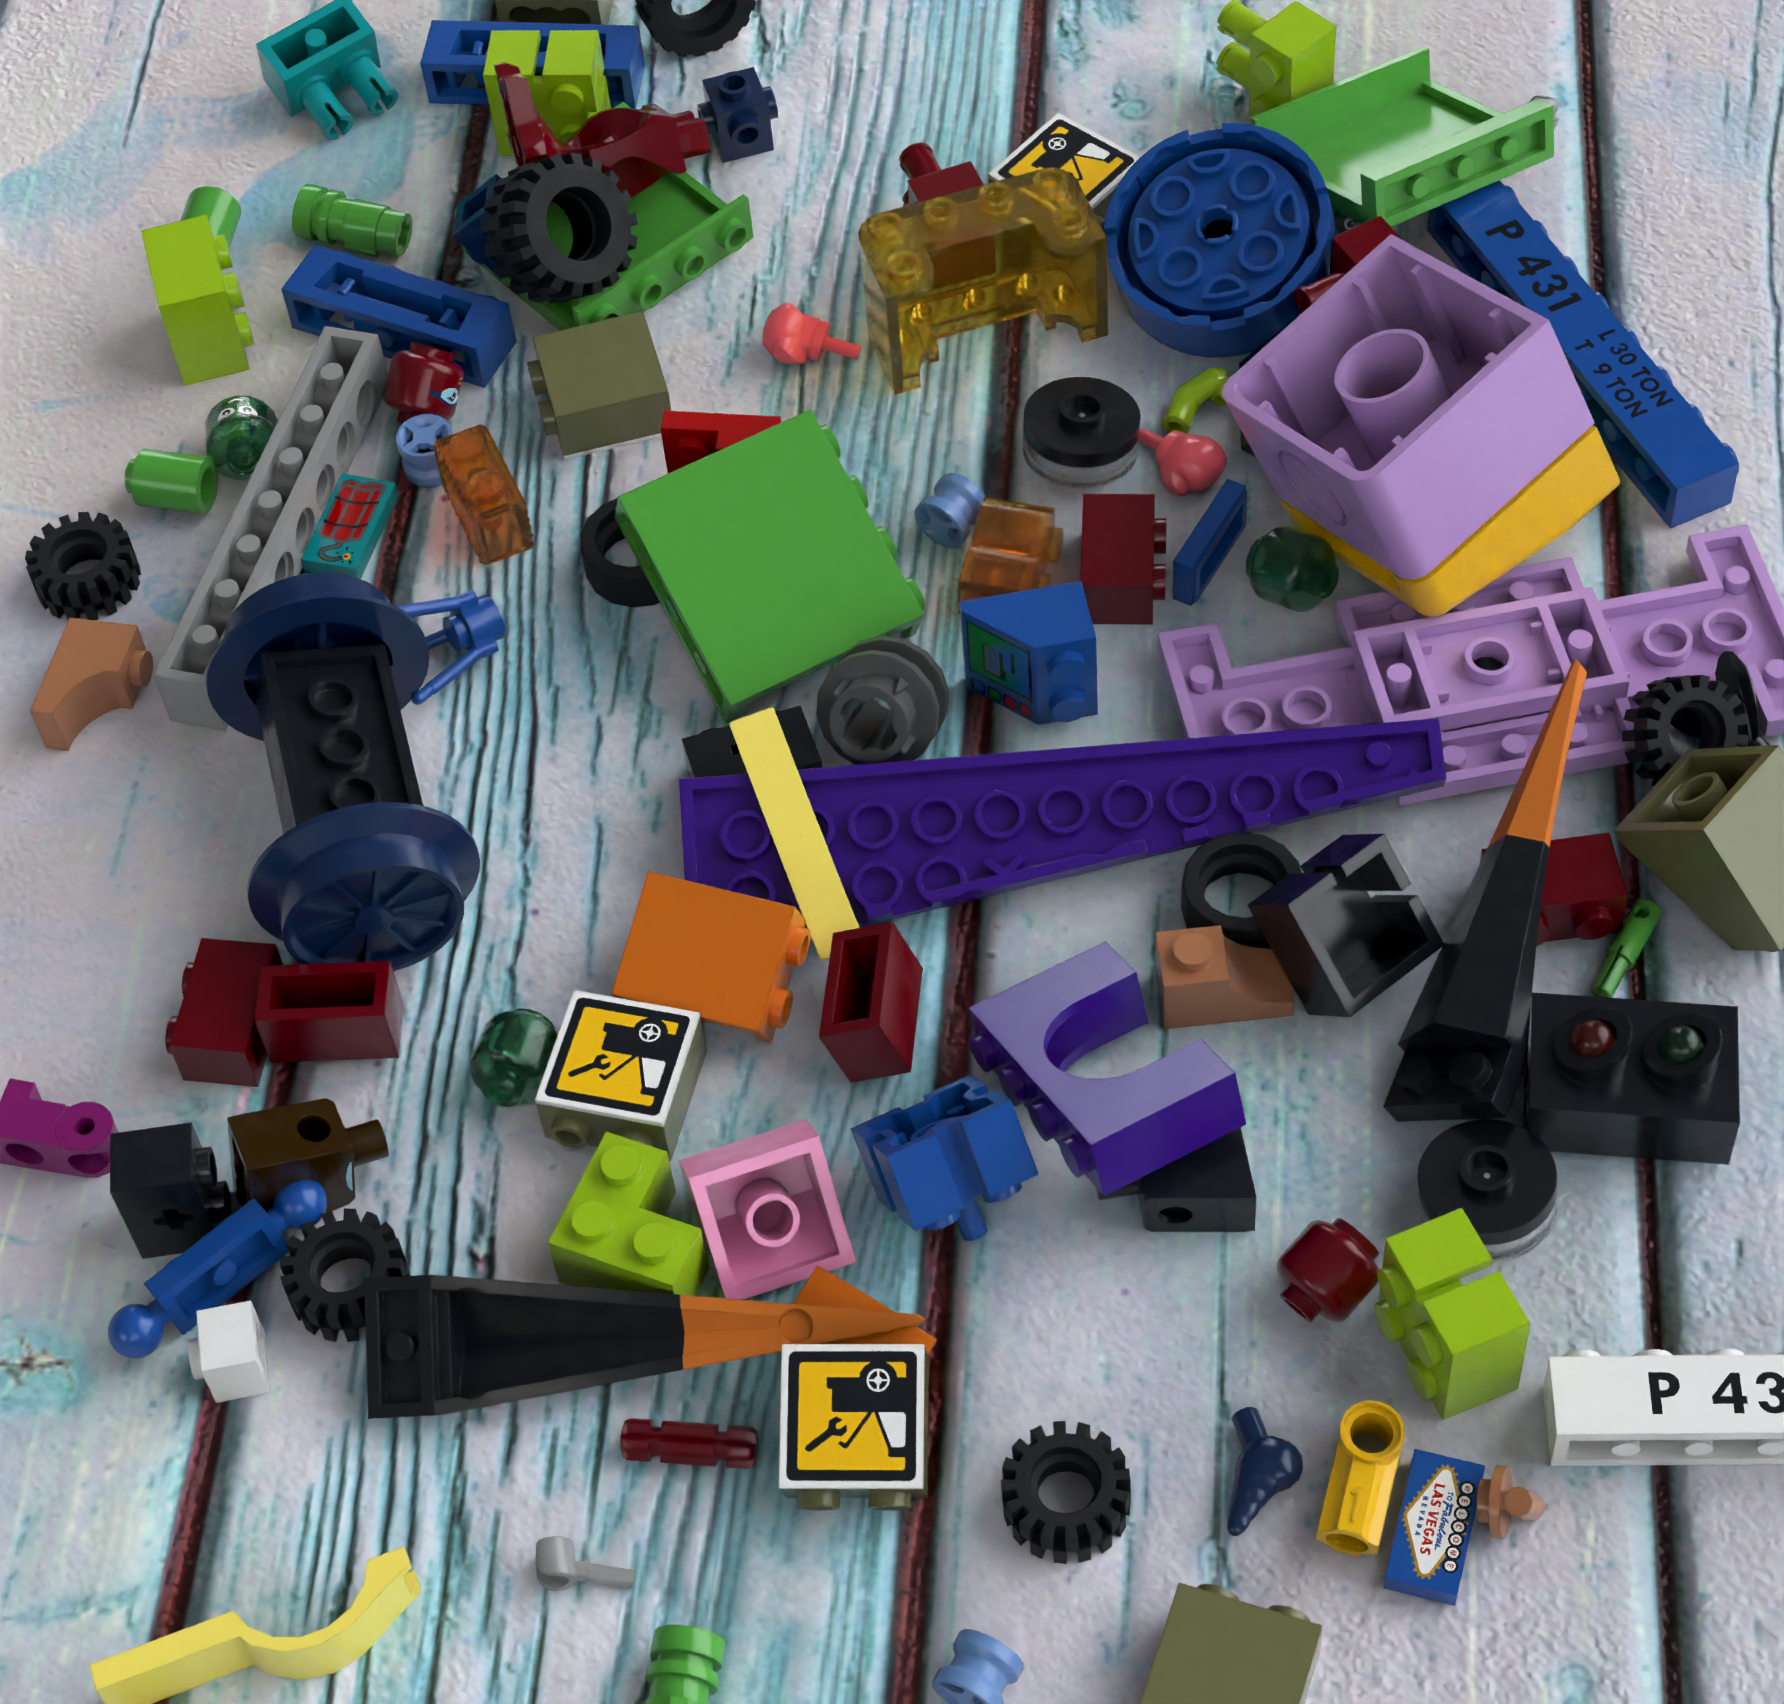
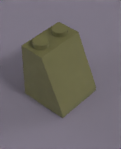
(1719, 840)

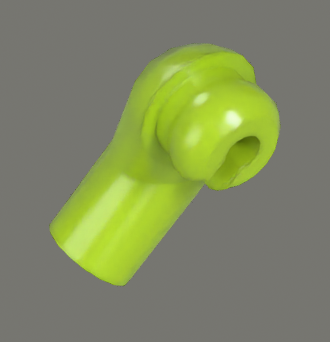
(1191, 396)

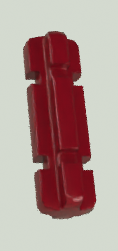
(689, 1443)

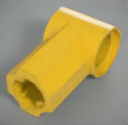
(1361, 1481)

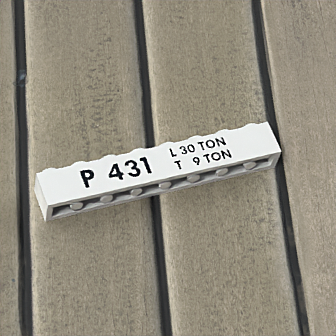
(1665, 1409)

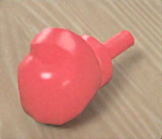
(797, 337)
(1186, 460)

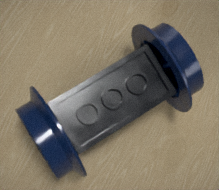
(361, 862)

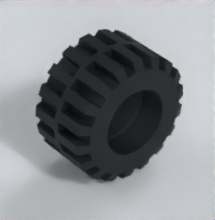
(597, 220)

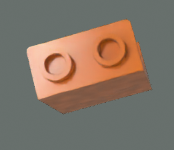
(713, 954)

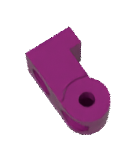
(54, 1135)

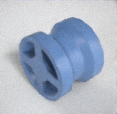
(415, 445)
(950, 511)
(978, 1670)

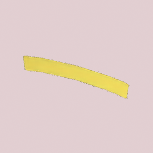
(794, 827)

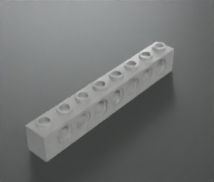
(277, 509)

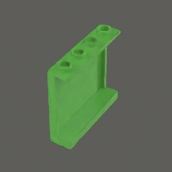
(1405, 143)
(678, 235)
(767, 561)

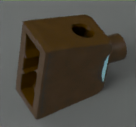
(300, 1144)

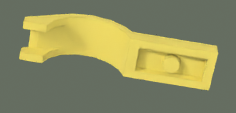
(229, 1645)

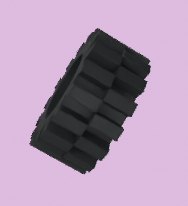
(77, 543)
(1660, 704)
(324, 1248)
(1072, 1530)

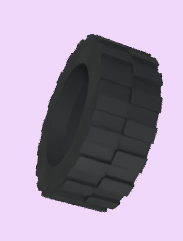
(695, 31)

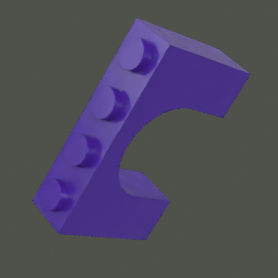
(1103, 1125)

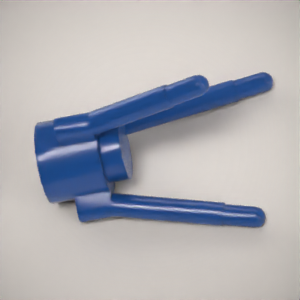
(471, 625)

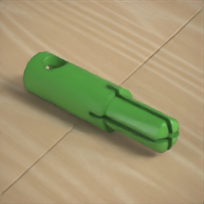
(1626, 947)

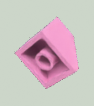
(767, 1210)

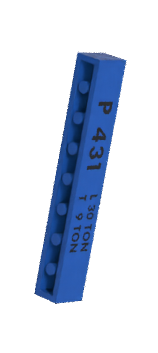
(1632, 400)

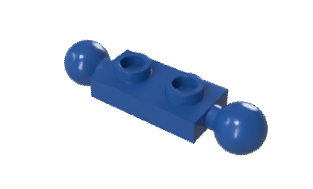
(215, 1268)

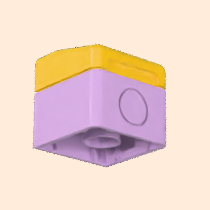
(1422, 428)

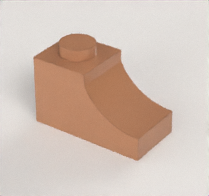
(90, 674)
(1216, 980)

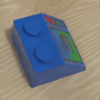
(1033, 652)

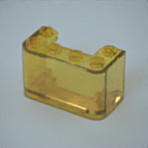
(981, 262)

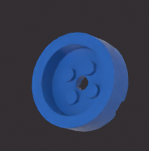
(1225, 290)

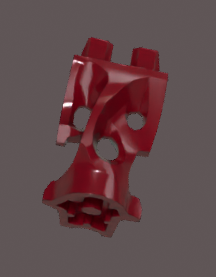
(629, 141)

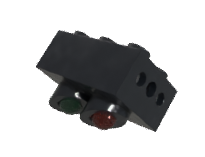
(1633, 1078)

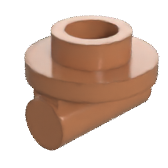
(1500, 1500)

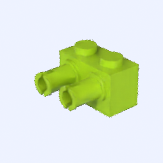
(1286, 53)

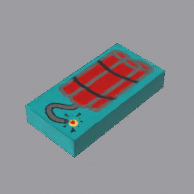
(350, 526)

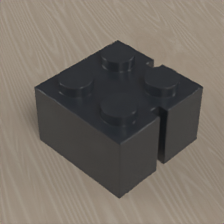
(1334, 936)

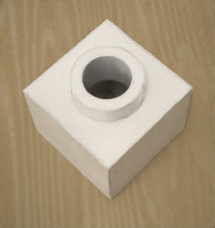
(230, 1352)

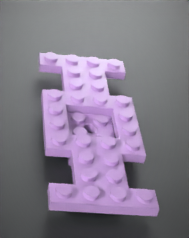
(1531, 622)

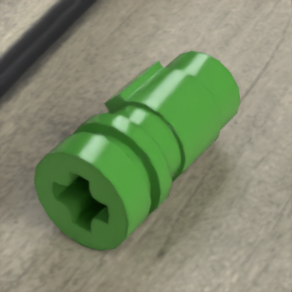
(358, 223)
(684, 1665)

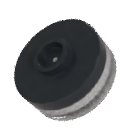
(1081, 432)
(1499, 1180)

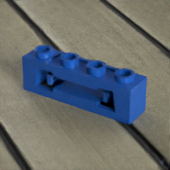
(462, 49)
(400, 310)

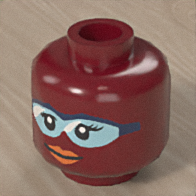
(423, 382)

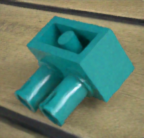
(322, 56)

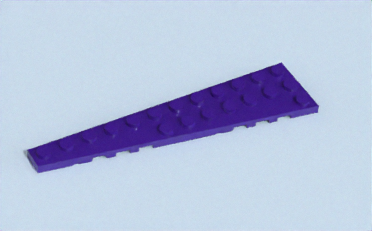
(1002, 822)

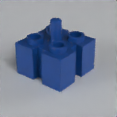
(945, 1154)

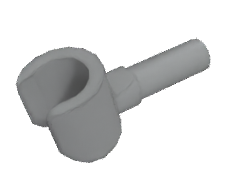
(559, 1570)

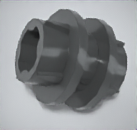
(896, 674)

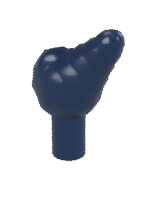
(1261, 1470)

